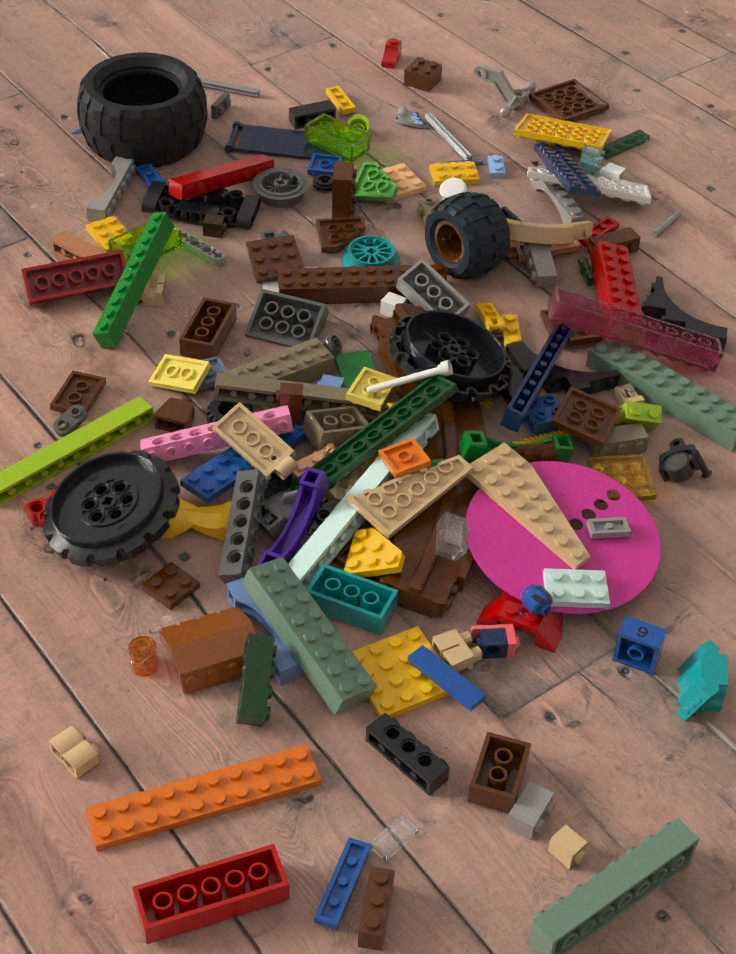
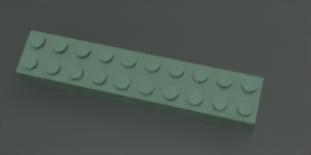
(665, 387)

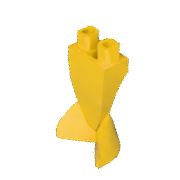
(207, 520)

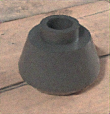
(333, 344)

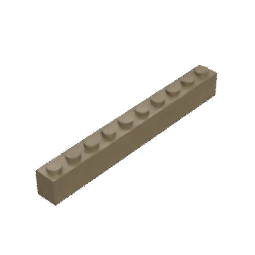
(263, 393)

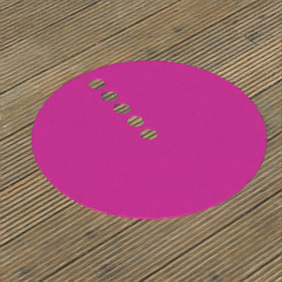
(517, 558)

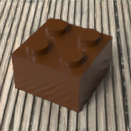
(423, 74)

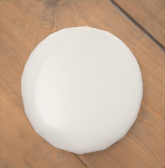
(451, 187)

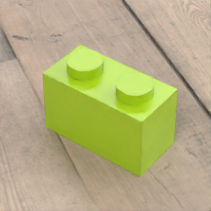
(636, 412)

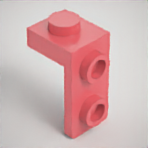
(513, 641)

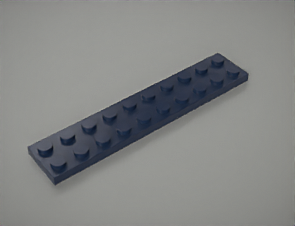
(566, 170)

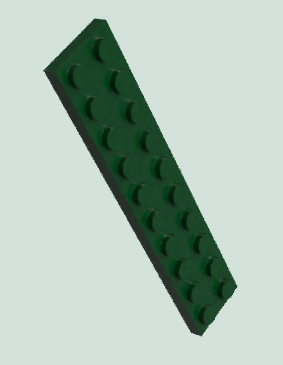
(383, 429)

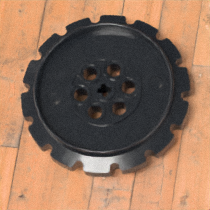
(474, 352)
(111, 508)

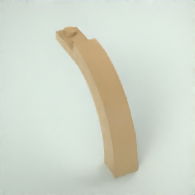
(549, 233)

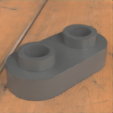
(71, 420)

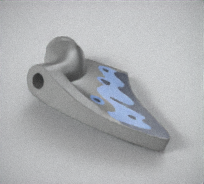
(410, 118)

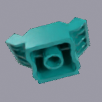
(702, 681)

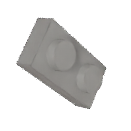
(608, 528)

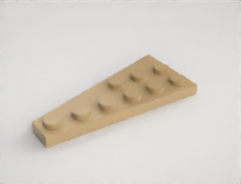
(407, 496)

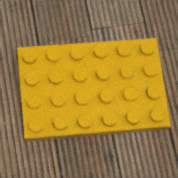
(561, 132)

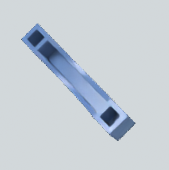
(285, 665)

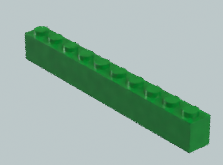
(133, 280)

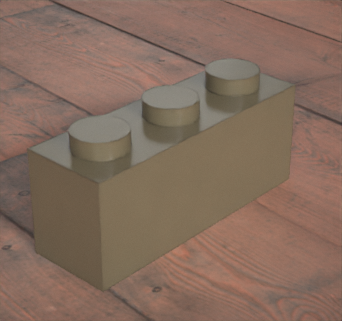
(622, 440)

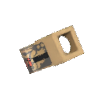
(626, 393)

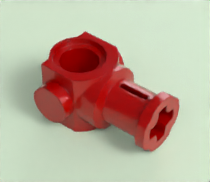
(35, 510)

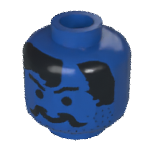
(537, 599)

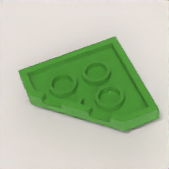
(374, 184)

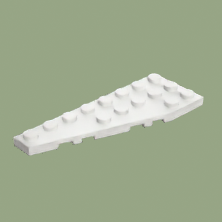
(616, 188)

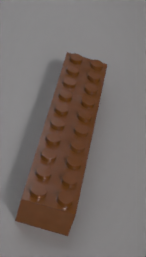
(344, 284)

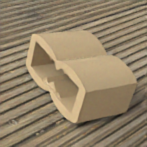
(74, 751)

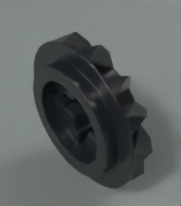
(323, 182)

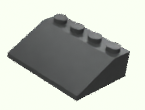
(286, 319)

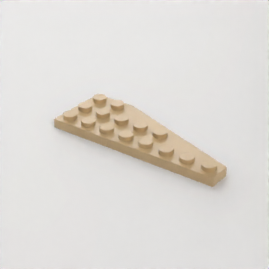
(522, 494)

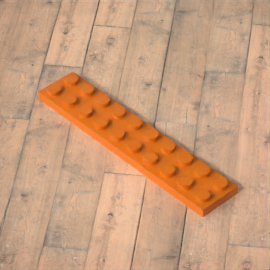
(202, 797)

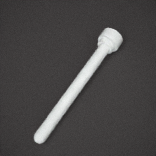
(443, 368)

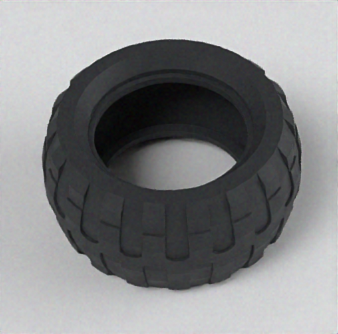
(142, 108)

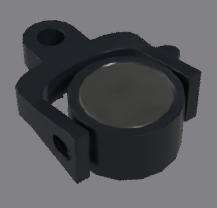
(678, 463)

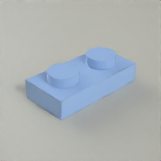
(496, 166)

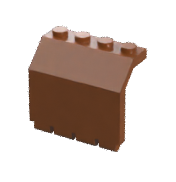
(208, 648)

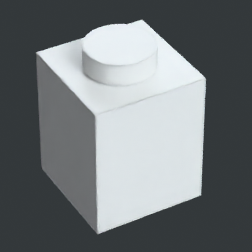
(612, 171)
(388, 303)

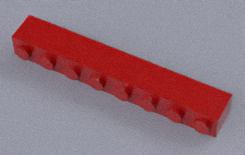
(219, 177)

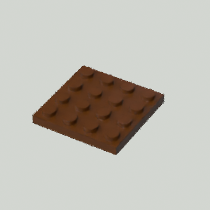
(568, 101)

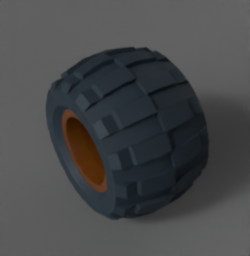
(467, 235)

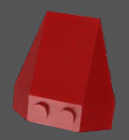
(512, 611)

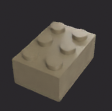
(332, 425)

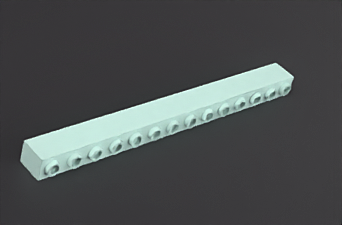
(344, 519)

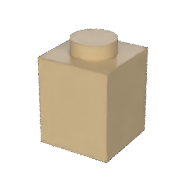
(568, 847)

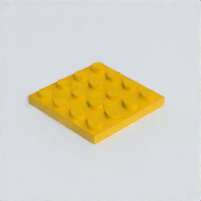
(398, 682)

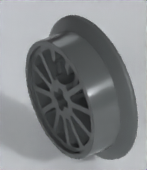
(280, 187)

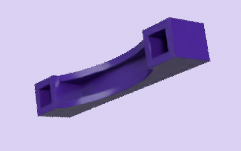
(310, 494)

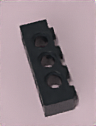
(410, 764)

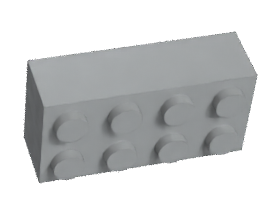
(430, 290)

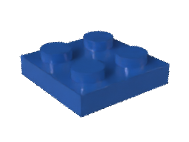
(323, 164)

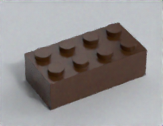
(208, 329)

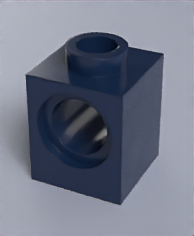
(493, 643)

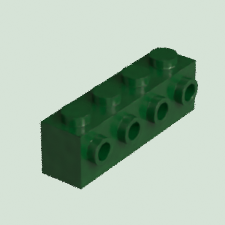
(255, 680)

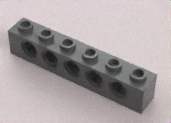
(243, 525)

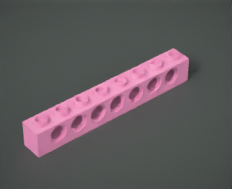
(204, 439)

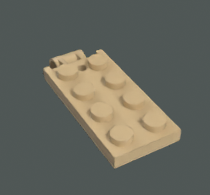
(256, 442)

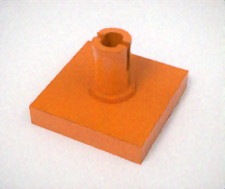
(404, 458)

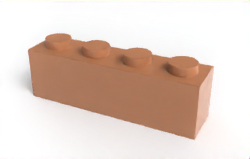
(72, 247)

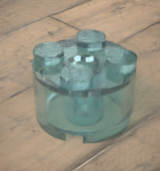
(591, 160)

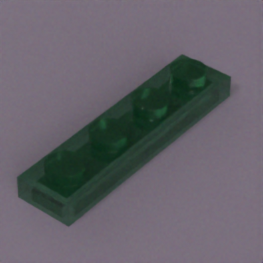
(625, 143)

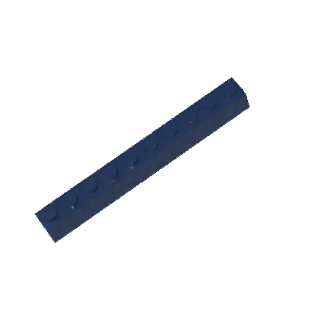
(536, 377)

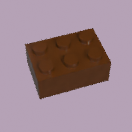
(343, 189)
(499, 772)

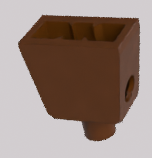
(175, 414)

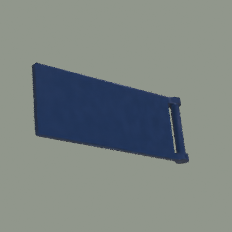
(272, 142)

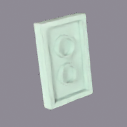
(577, 588)

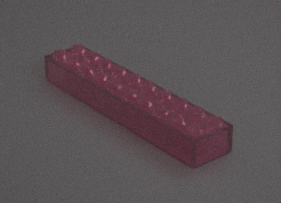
(634, 329)

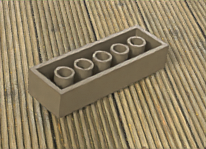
(298, 363)

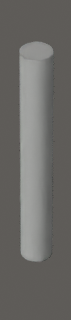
(666, 223)

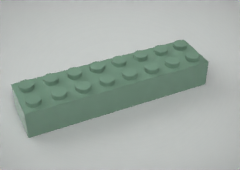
(309, 635)
(613, 890)

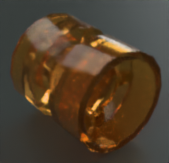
(143, 656)

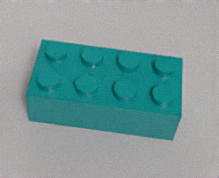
(353, 598)

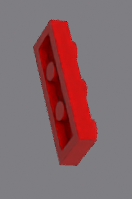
(604, 226)

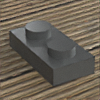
(220, 105)

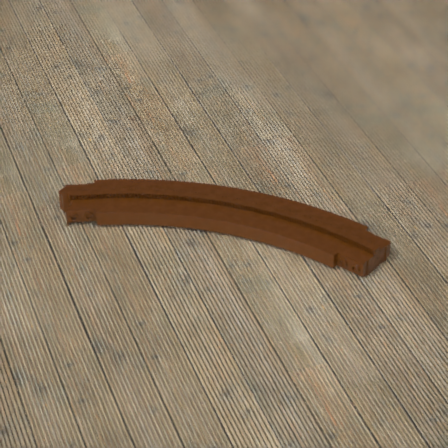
(428, 578)

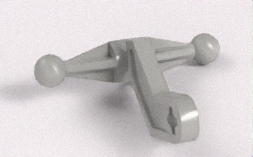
(513, 98)

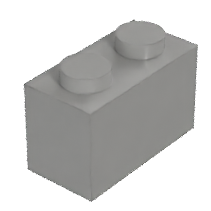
(530, 810)

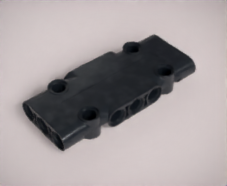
(238, 210)

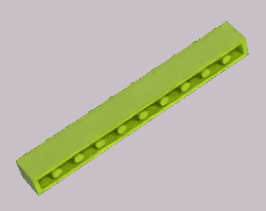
(74, 448)

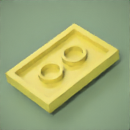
(180, 373)
(367, 377)

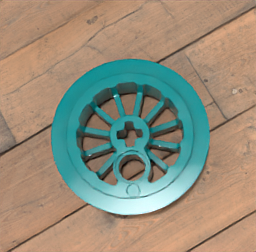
(370, 252)

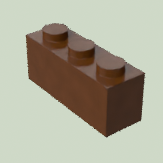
(625, 237)
(376, 908)

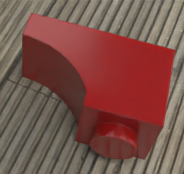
(392, 53)

